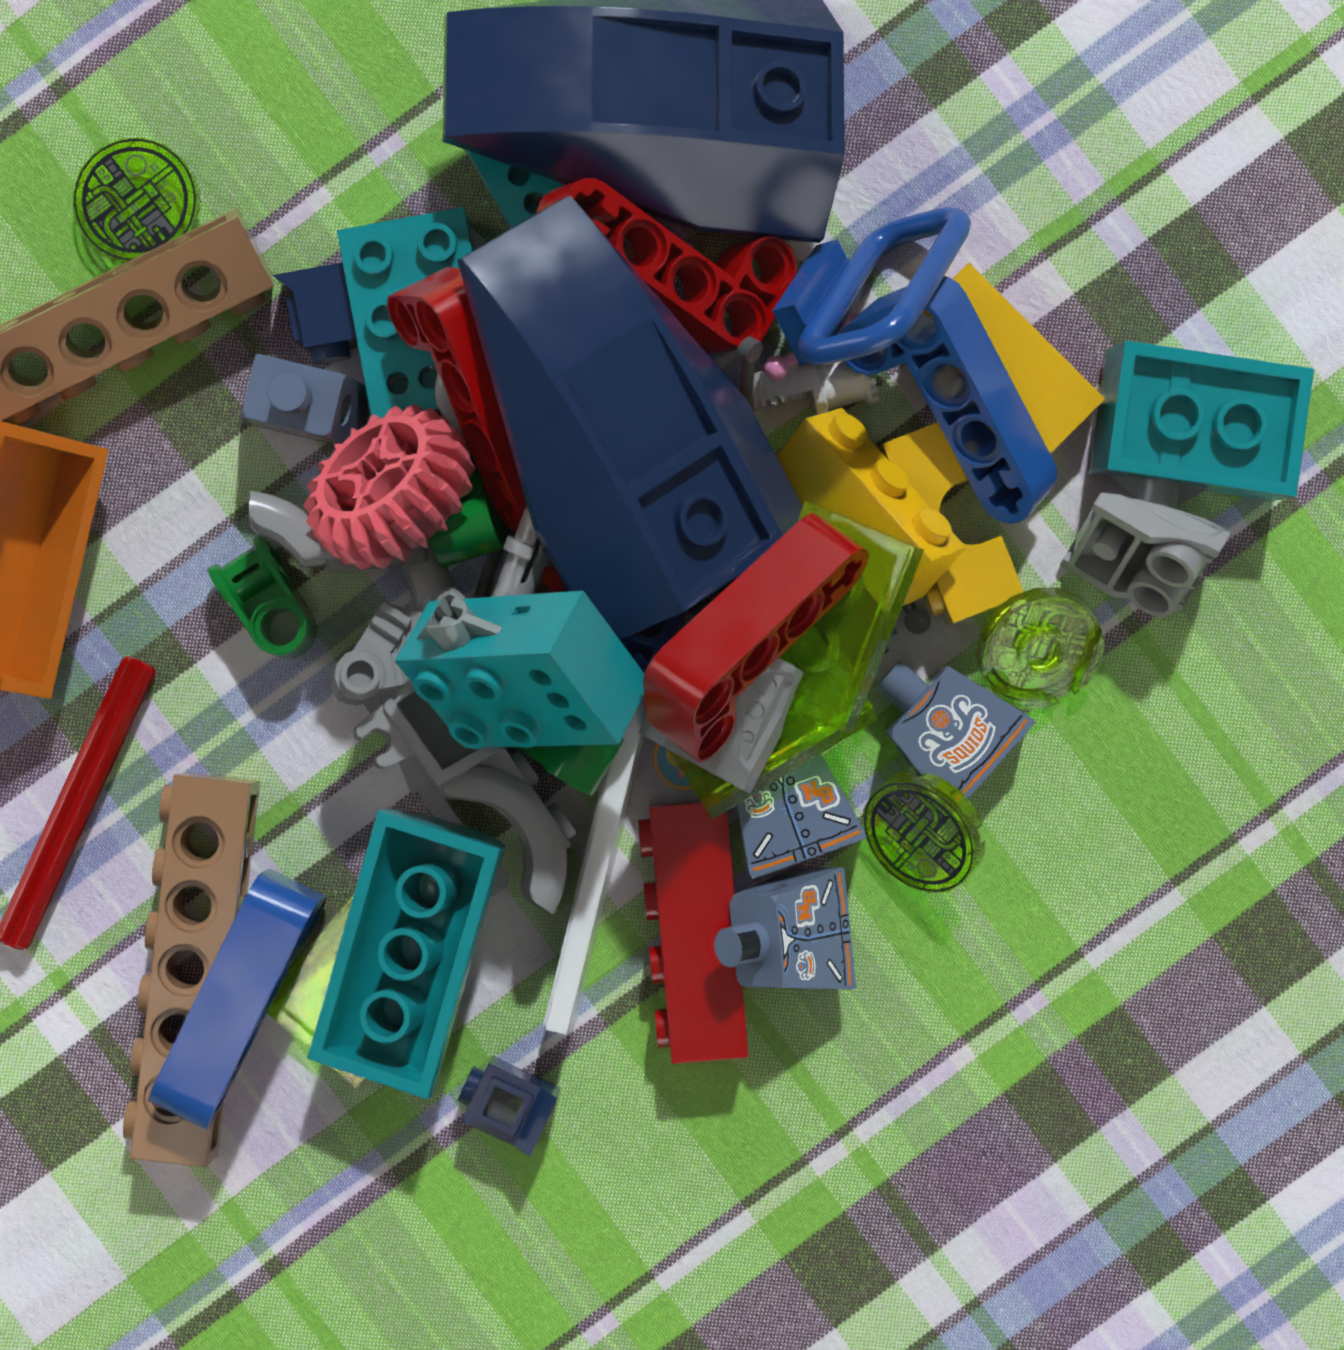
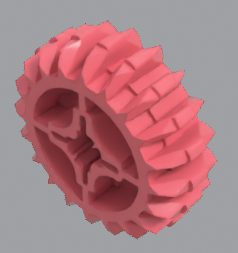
(389, 487)

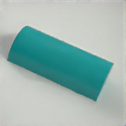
(406, 950)

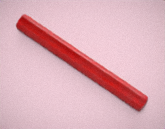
(75, 802)

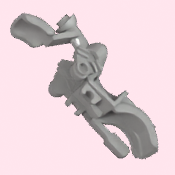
(414, 732)

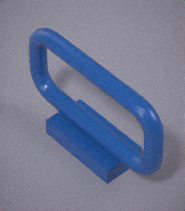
(831, 285)

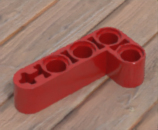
(707, 286)
(439, 319)
(744, 630)

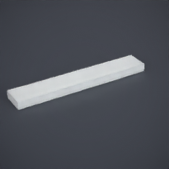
(594, 881)

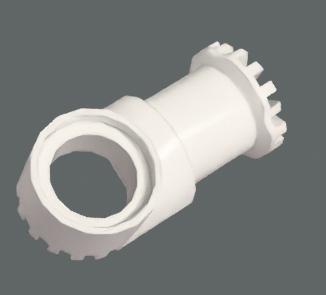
(827, 387)

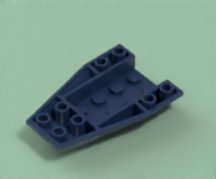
(678, 105)
(620, 424)

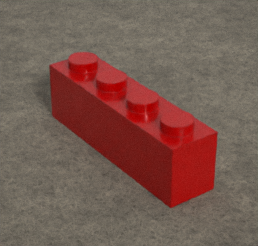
(692, 906)

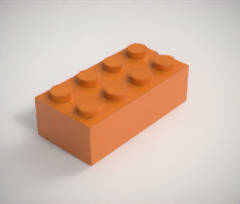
(44, 529)

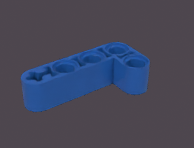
(1005, 468)
(236, 996)

